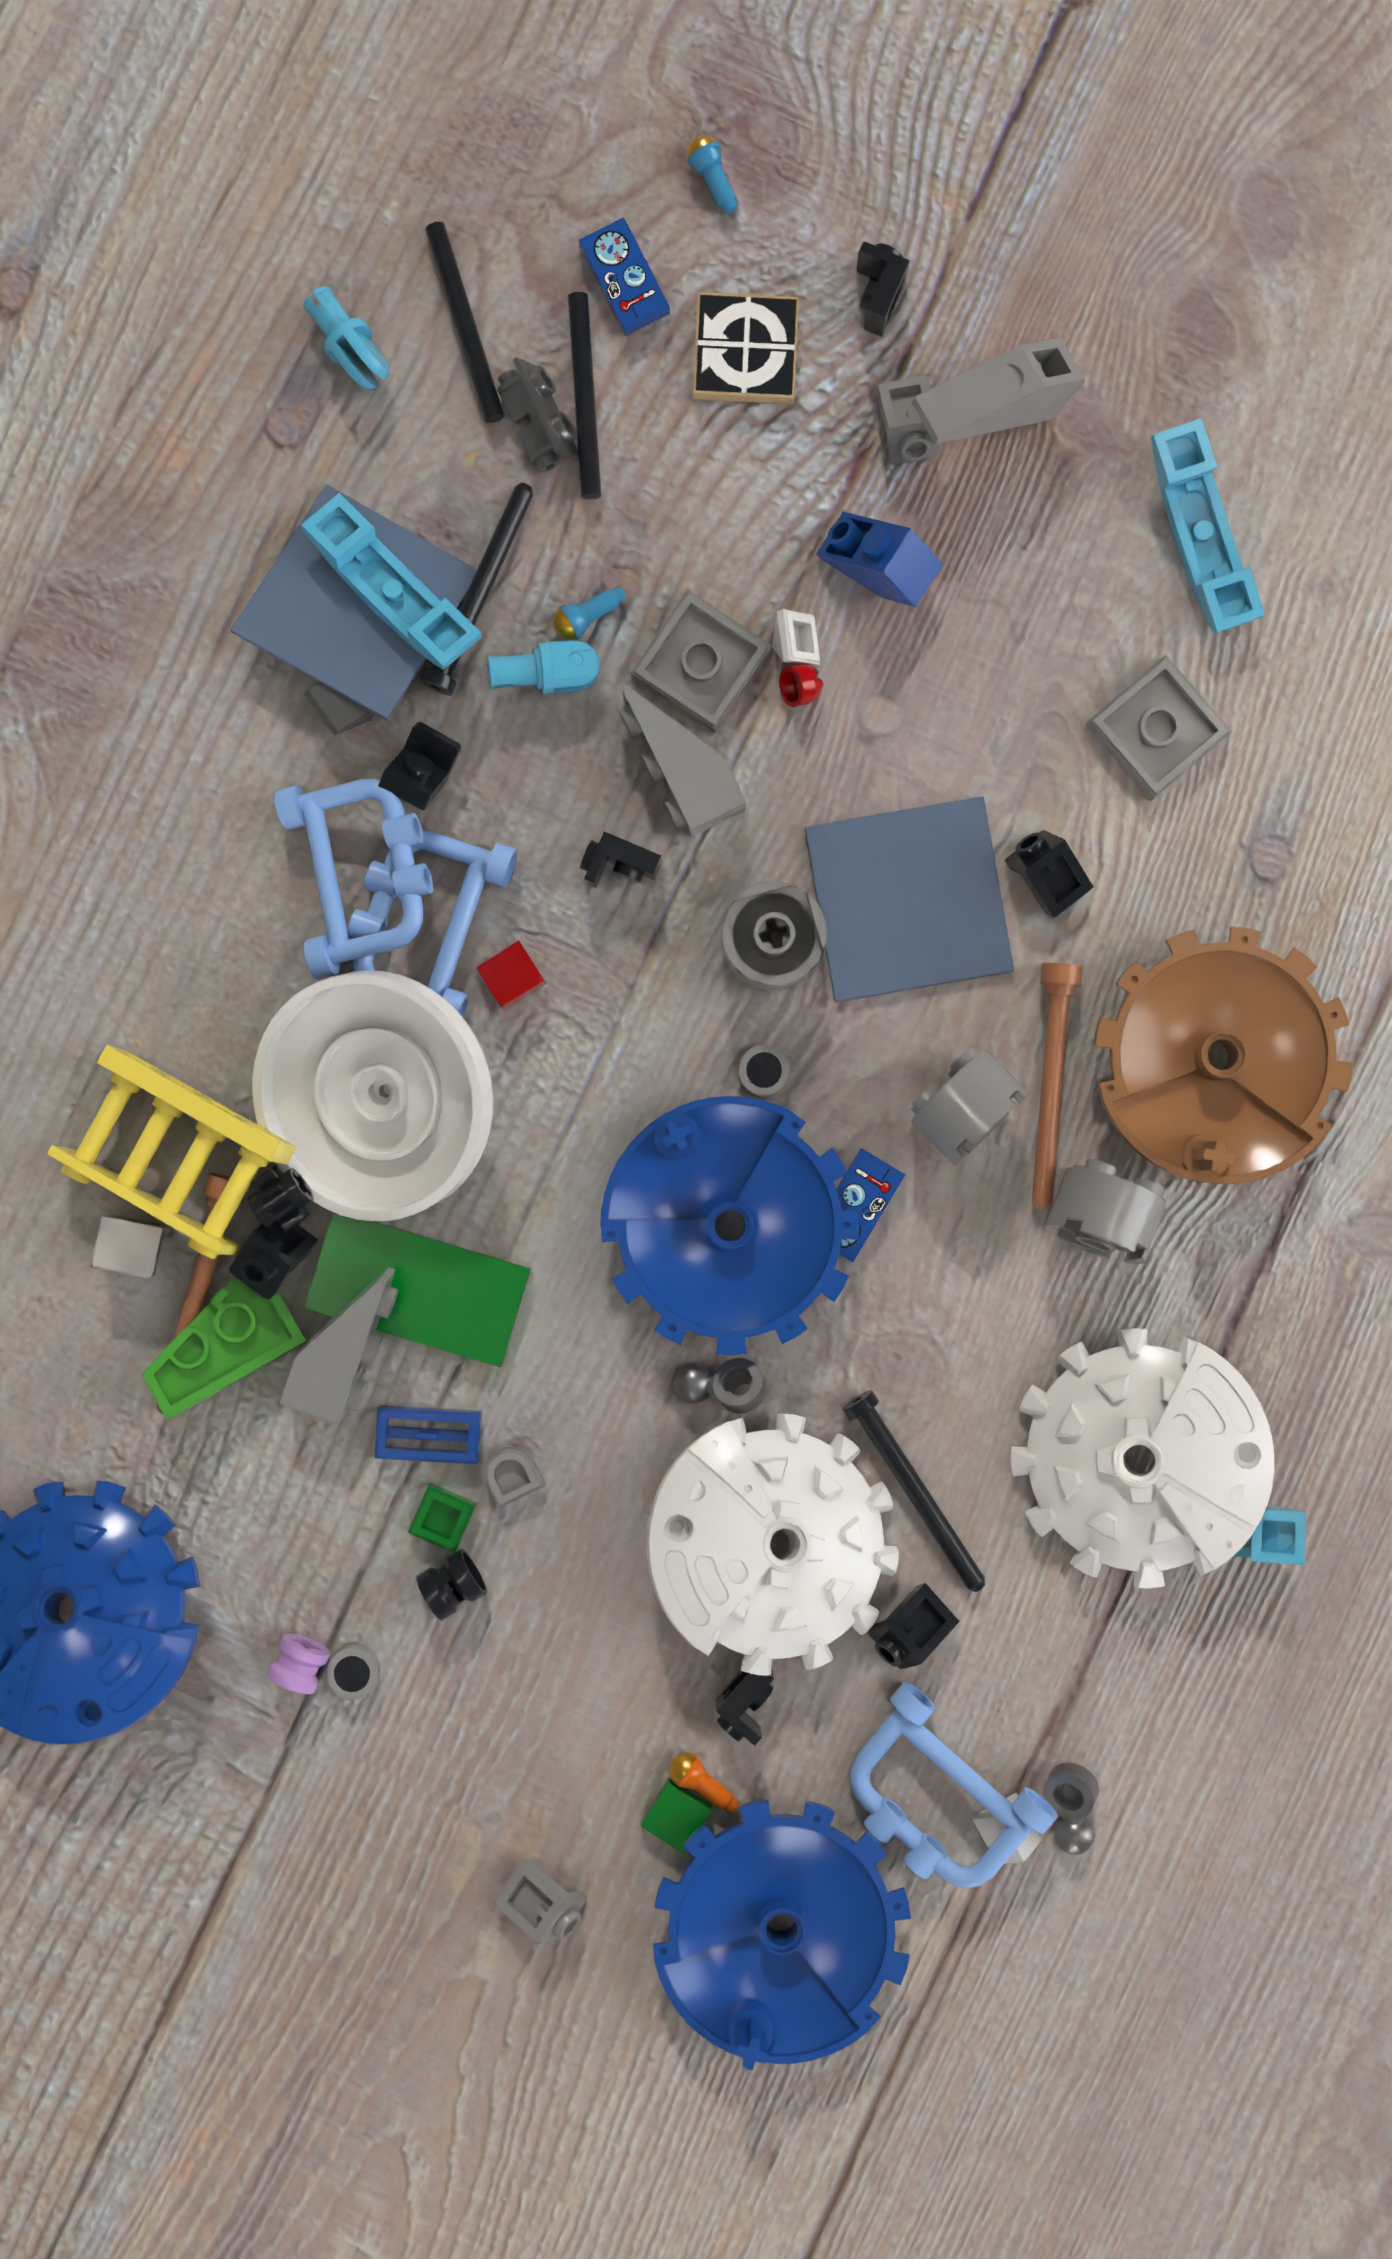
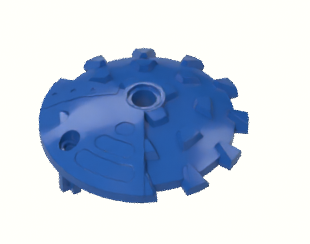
(715, 1160)
(127, 1620)
(792, 1989)

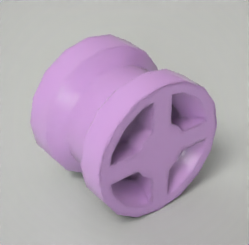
(298, 1663)

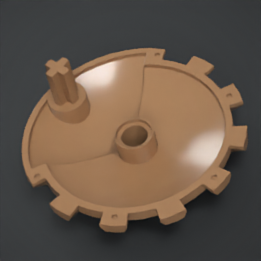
(1278, 1072)

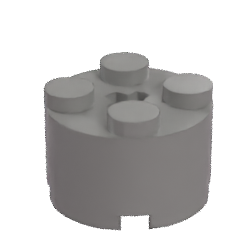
(788, 911)
(968, 1104)
(1106, 1212)

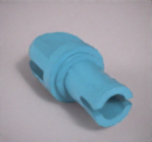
(347, 340)
(551, 667)

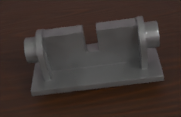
(531, 396)

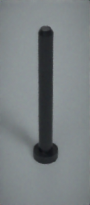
(484, 578)
(863, 1409)

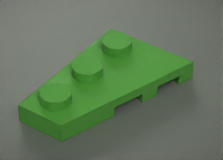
(221, 1346)

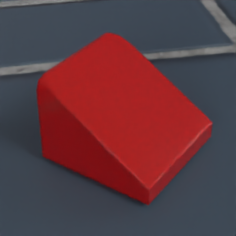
(511, 975)

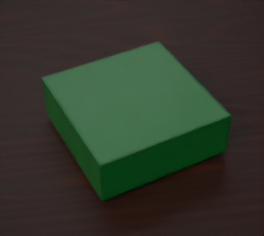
(442, 1517)
(675, 1815)

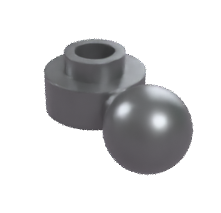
(695, 1383)
(1073, 1830)

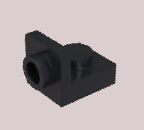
(887, 279)
(421, 766)
(629, 860)
(1050, 871)
(270, 1257)
(913, 1628)
(743, 1692)

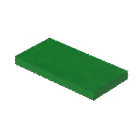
(444, 1291)

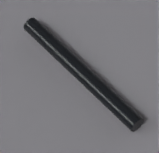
(464, 322)
(584, 395)

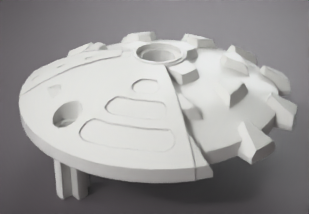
(1207, 1448)
(715, 1533)

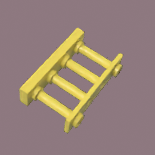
(213, 1124)

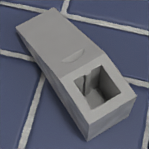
(1001, 394)
(692, 771)
(330, 1364)

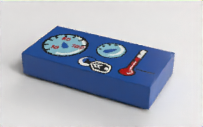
(624, 276)
(869, 1189)

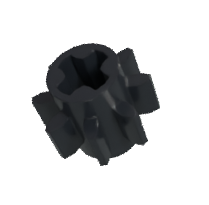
(280, 1198)

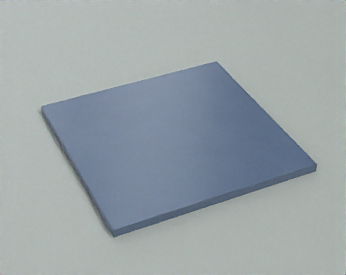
(325, 629)
(909, 899)

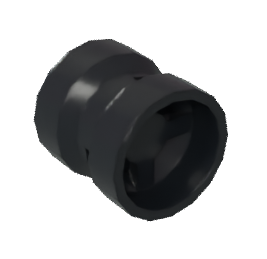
(451, 1584)

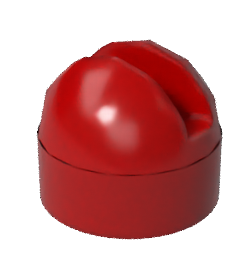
(799, 684)

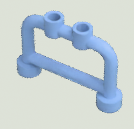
(484, 866)
(410, 881)
(888, 1819)

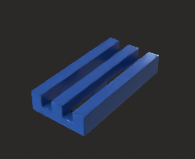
(471, 1436)

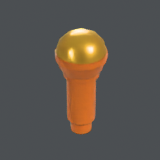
(689, 1773)

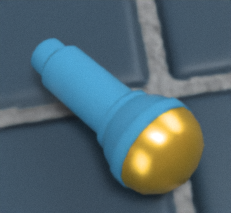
(705, 158)
(572, 620)

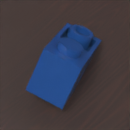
(881, 557)

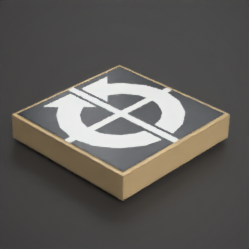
(745, 348)

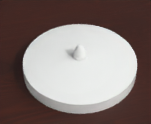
(374, 1093)

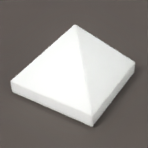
(796, 638)

